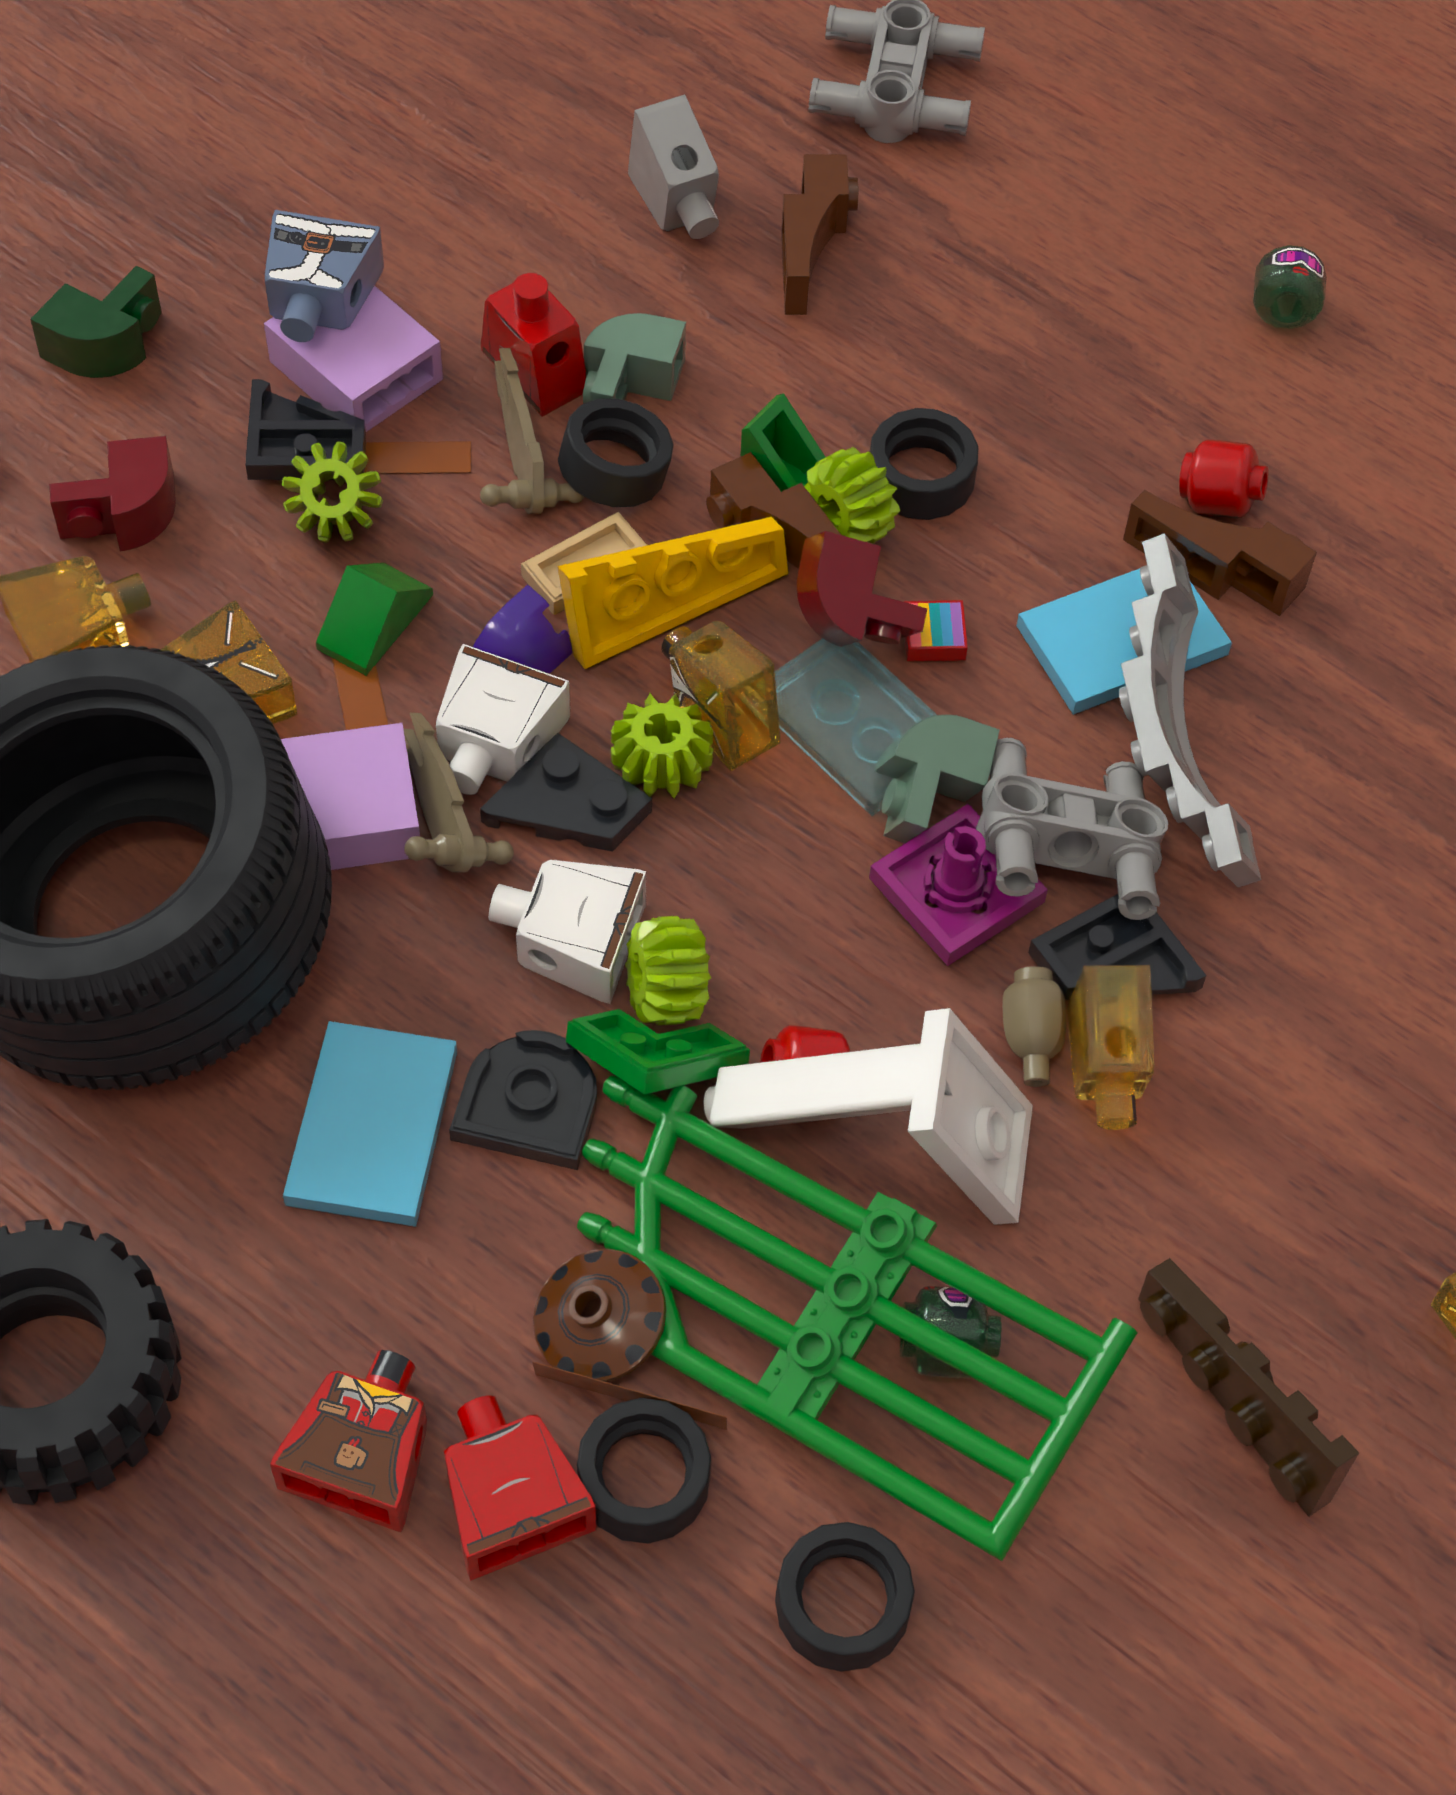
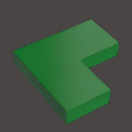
(652, 1059)

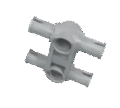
(892, 96)
(1072, 829)

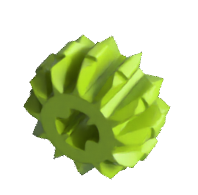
(313, 485)
(854, 494)
(662, 745)
(667, 970)

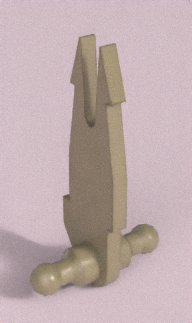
(531, 488)
(441, 802)

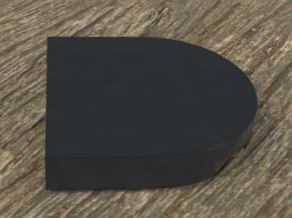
(528, 1100)

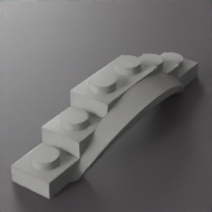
(1156, 706)

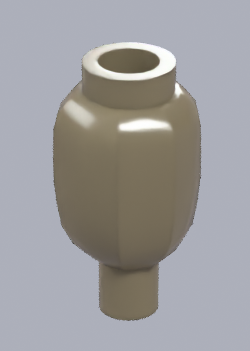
(1034, 1021)

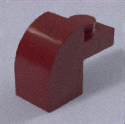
(131, 503)
(838, 598)

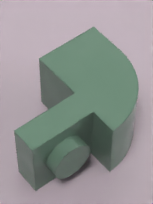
(634, 356)
(932, 757)

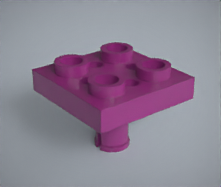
(954, 886)

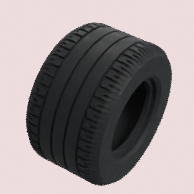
(123, 742)

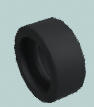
(933, 431)
(607, 481)
(655, 1419)
(857, 1543)

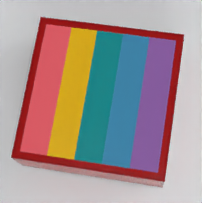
(942, 635)

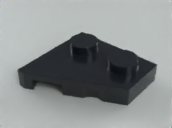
(289, 428)
(569, 797)
(1109, 939)

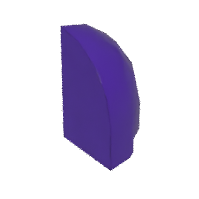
(524, 634)

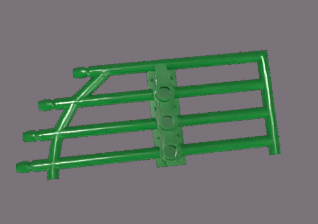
(840, 1317)

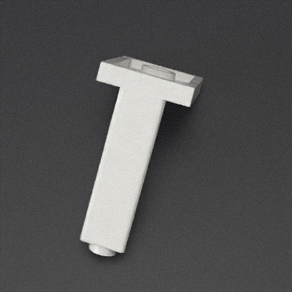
(957, 1095)

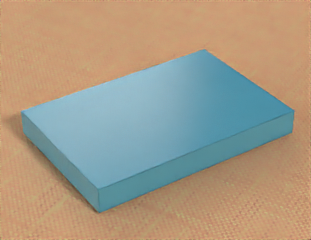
(1088, 638)
(371, 1124)

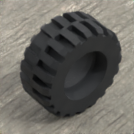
(125, 1395)

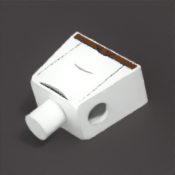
(497, 716)
(574, 923)

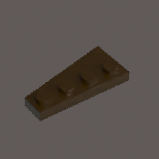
(1280, 1427)

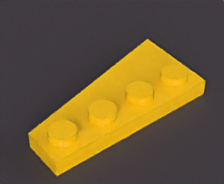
(655, 587)

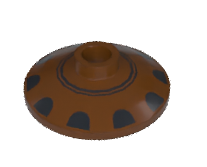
(619, 1333)

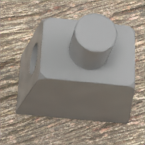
(674, 167)

